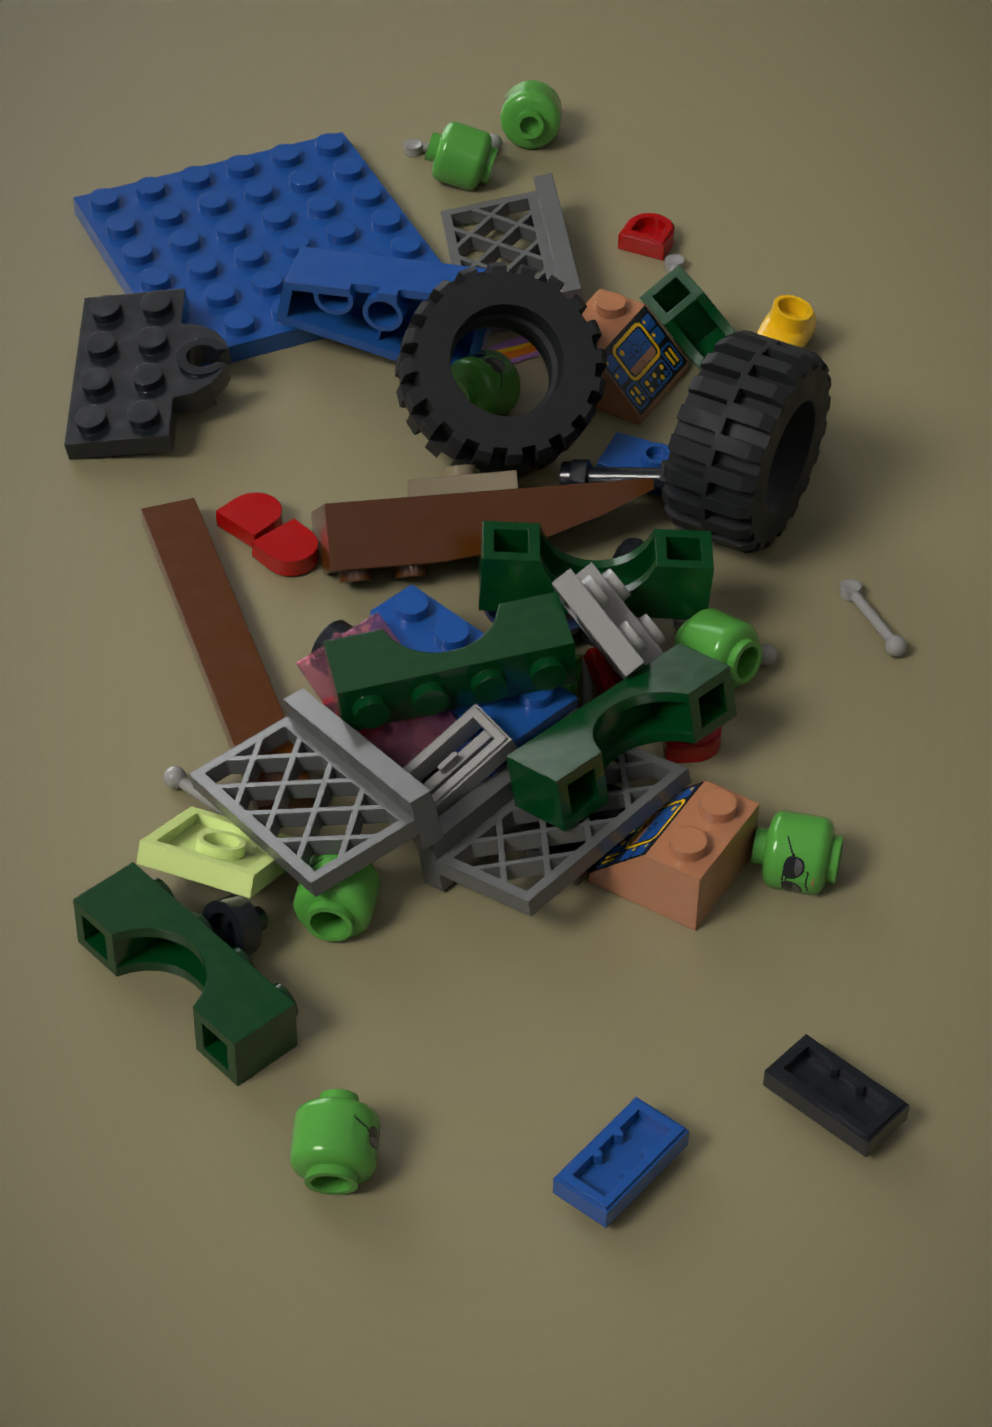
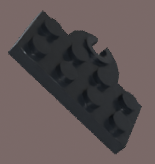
(138, 372)

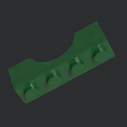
(687, 314)
(665, 575)
(388, 683)
(669, 699)
(140, 926)

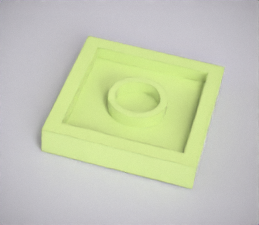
(210, 852)

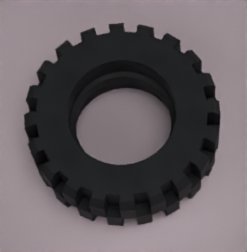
(539, 315)
(746, 440)

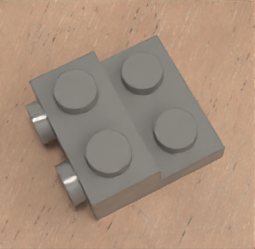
(600, 611)

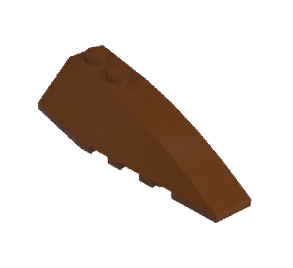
(448, 527)

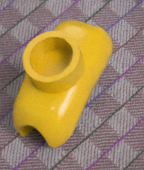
(789, 321)

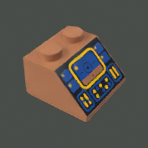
(639, 353)
(683, 854)

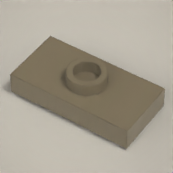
(462, 480)

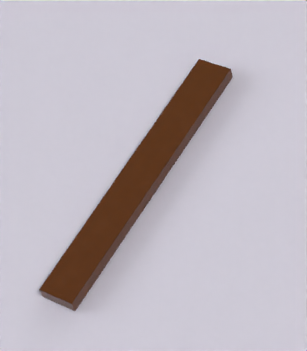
(216, 630)

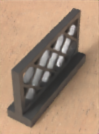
(548, 235)
(351, 769)
(487, 821)

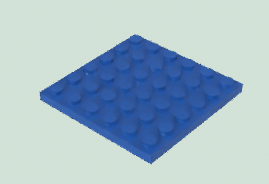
(237, 228)

